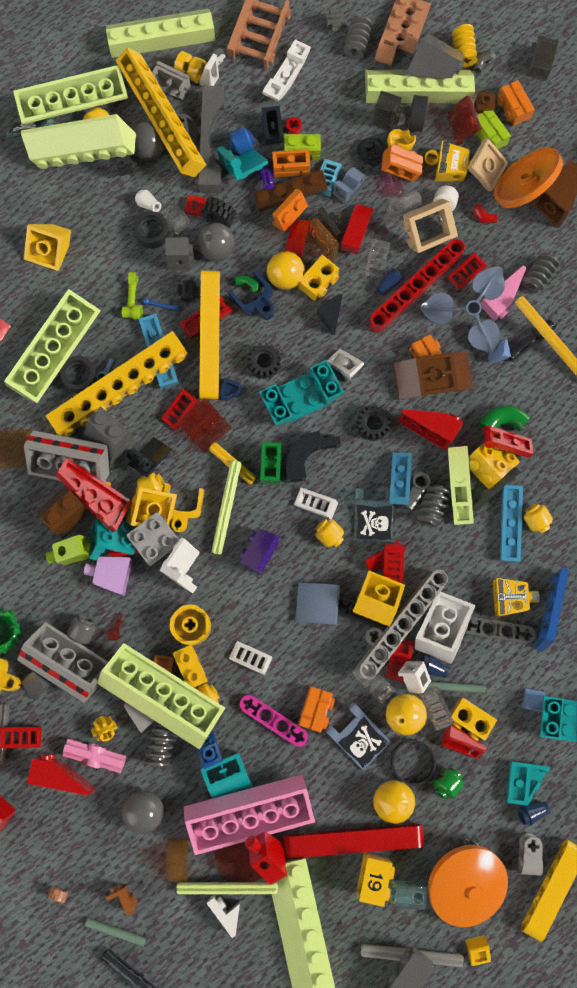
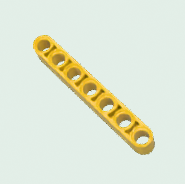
(209, 334)

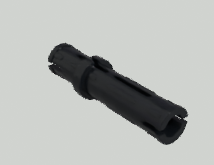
(528, 342)
(123, 969)

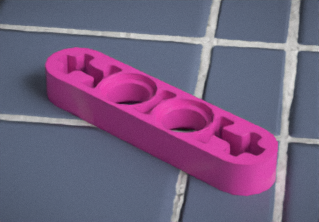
(275, 717)

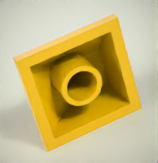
(46, 245)
(147, 503)

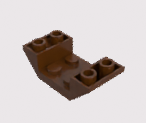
(433, 375)

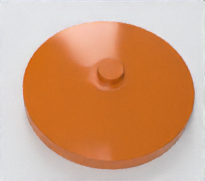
(528, 177)
(467, 885)

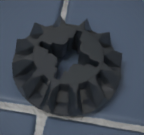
(368, 144)

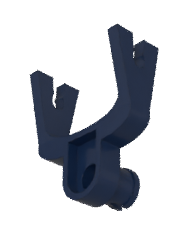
(261, 303)

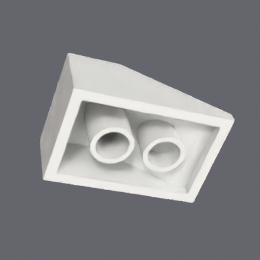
(444, 627)

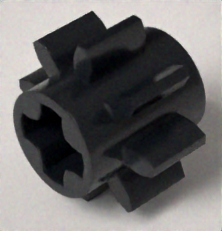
(188, 291)

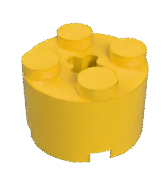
(182, 617)

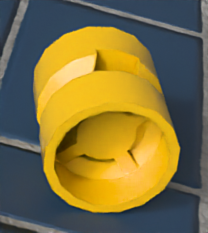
(191, 66)

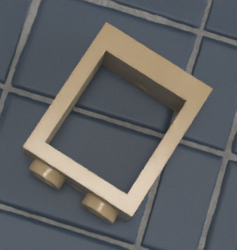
(447, 222)

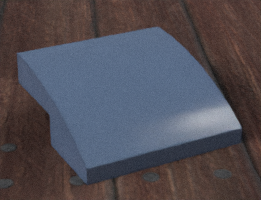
(317, 603)

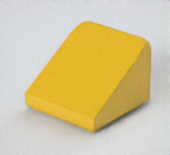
(478, 950)

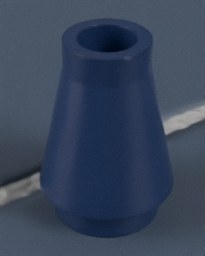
(389, 280)
(435, 667)
(532, 813)

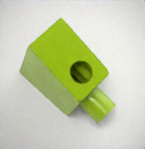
(69, 550)

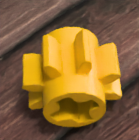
(104, 728)

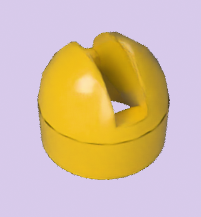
(432, 160)

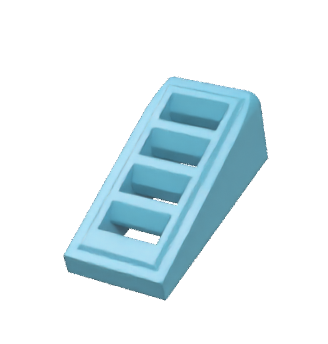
(328, 192)

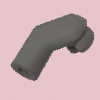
(487, 55)

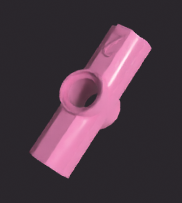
(94, 755)

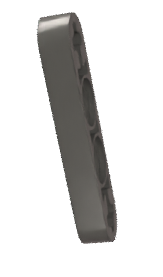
(497, 630)

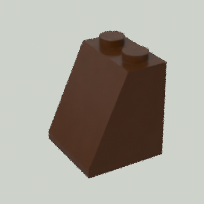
(560, 196)
(63, 512)

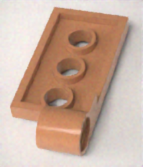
(393, 30)

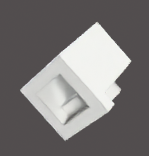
(415, 676)

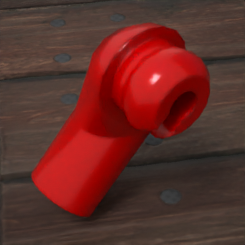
(482, 216)

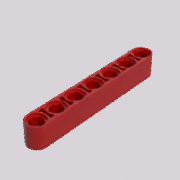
(420, 278)
(353, 841)

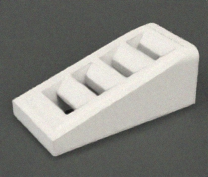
(210, 73)
(330, 511)
(268, 658)

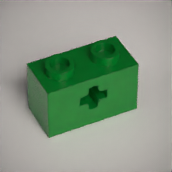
(270, 463)

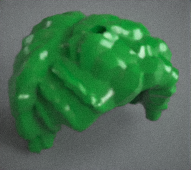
(8, 630)

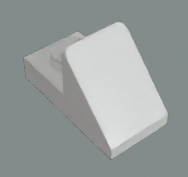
(345, 363)
(227, 918)

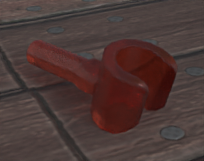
(114, 634)

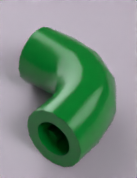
(504, 415)

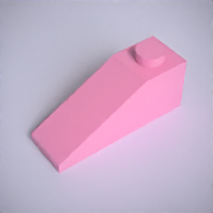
(499, 307)

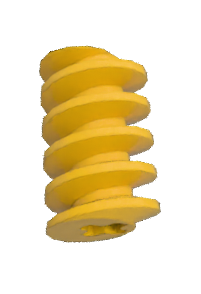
(464, 42)

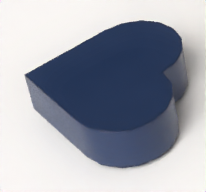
(229, 389)

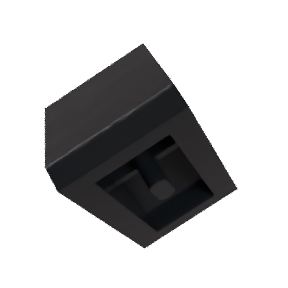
(272, 124)
(330, 312)

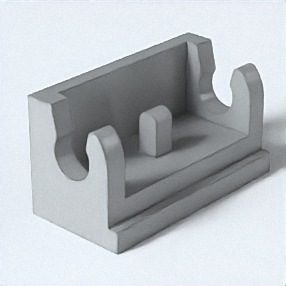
(171, 80)

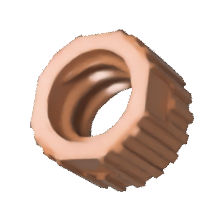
(57, 894)

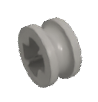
(368, 638)

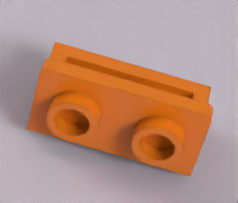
(289, 210)

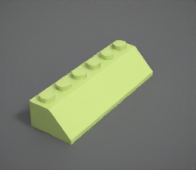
(161, 32)
(437, 89)
(70, 94)
(79, 141)
(52, 346)
(160, 695)
(301, 928)

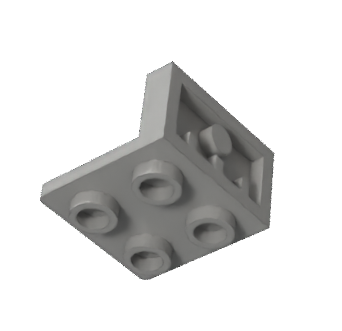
(153, 538)

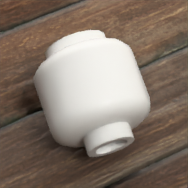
(449, 194)

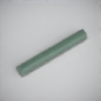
(458, 687)
(116, 932)

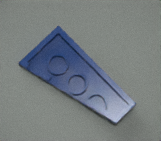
(552, 612)

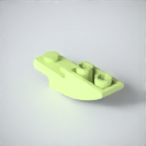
(460, 485)

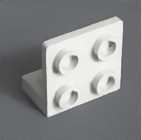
(179, 563)

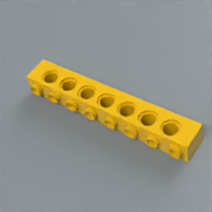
(160, 113)
(122, 374)

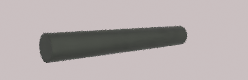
(496, 488)

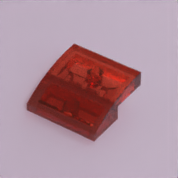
(204, 425)
(235, 864)

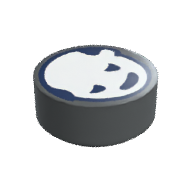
(221, 55)

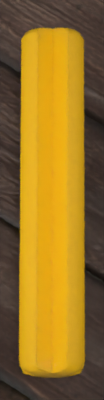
(226, 458)

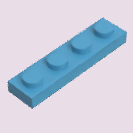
(152, 333)
(511, 523)

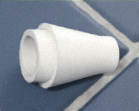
(147, 200)

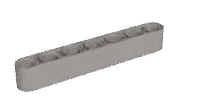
(395, 631)

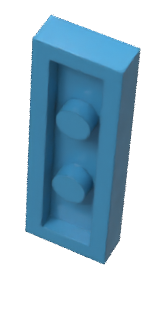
(400, 478)

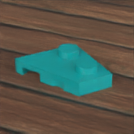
(524, 781)

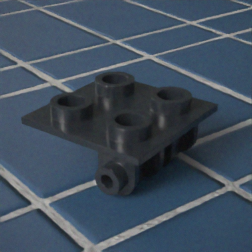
(148, 457)

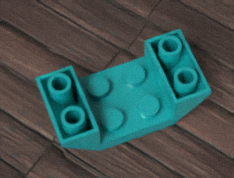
(302, 394)
(559, 719)

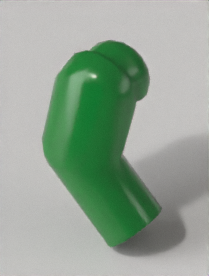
(250, 281)

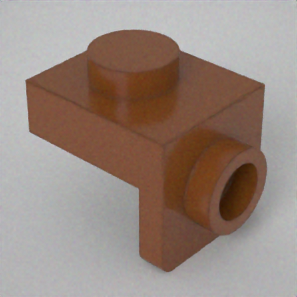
(126, 898)

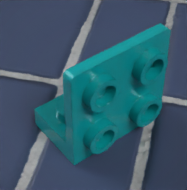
(241, 165)
(102, 538)

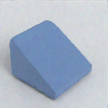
(501, 353)
(533, 700)

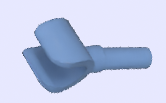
(106, 370)

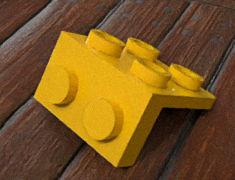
(491, 464)

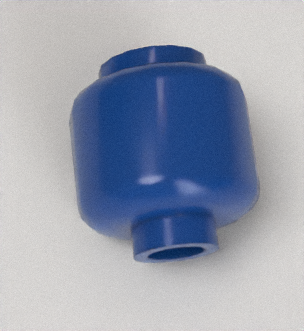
(241, 140)

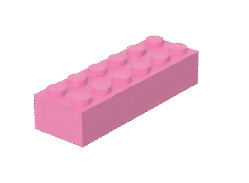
(248, 813)

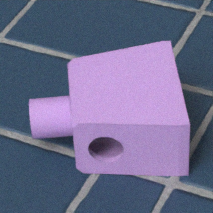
(110, 573)

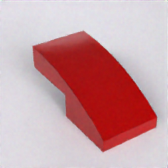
(399, 658)

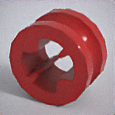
(292, 121)

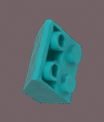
(227, 776)

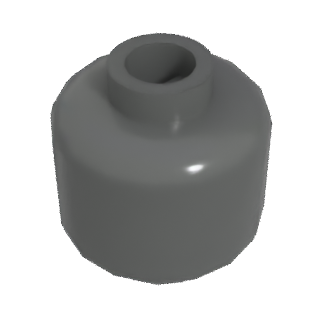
(81, 629)

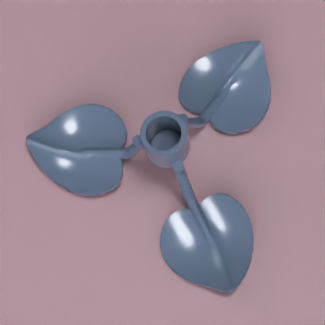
(485, 335)

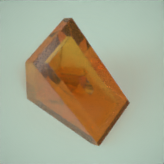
(177, 860)

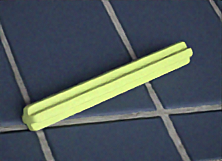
(226, 507)
(226, 888)

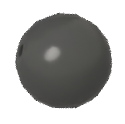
(147, 142)
(215, 241)
(142, 812)

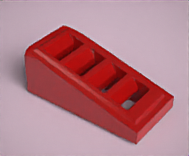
(477, 260)
(174, 405)
(393, 569)
(37, 741)
(461, 742)

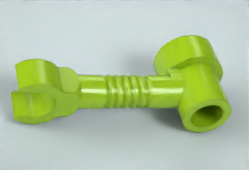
(132, 310)

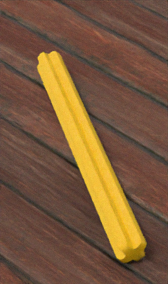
(547, 333)

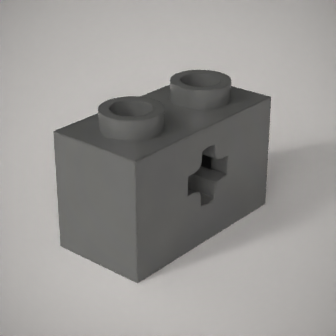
(179, 253)

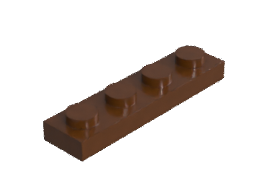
(307, 184)

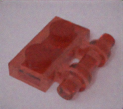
(467, 117)

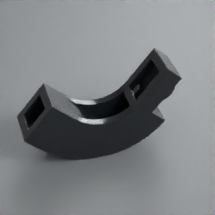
(302, 449)

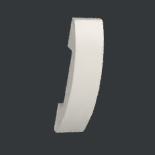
(287, 73)

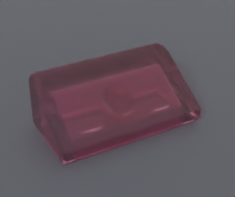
(390, 184)

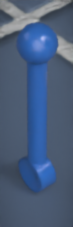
(146, 301)

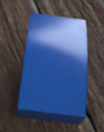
(210, 752)

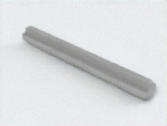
(395, 953)

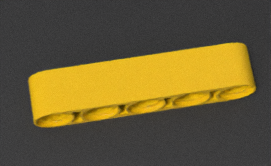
(552, 892)

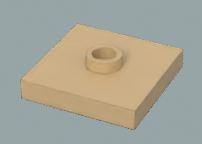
(488, 164)

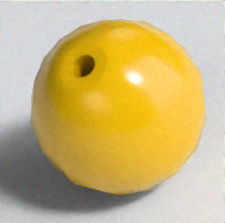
(285, 270)
(406, 714)
(394, 801)

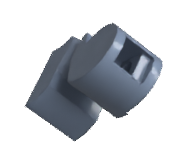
(349, 184)

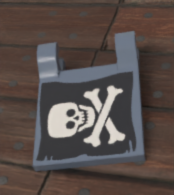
(360, 738)

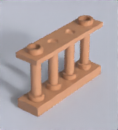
(246, 18)

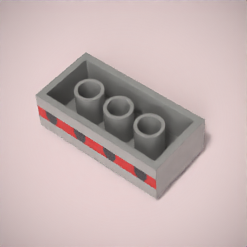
(47, 451)
(63, 661)

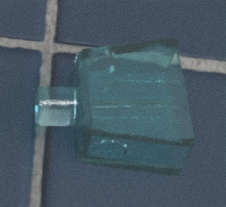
(408, 894)

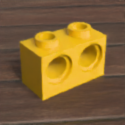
(315, 276)
(190, 666)
(473, 715)

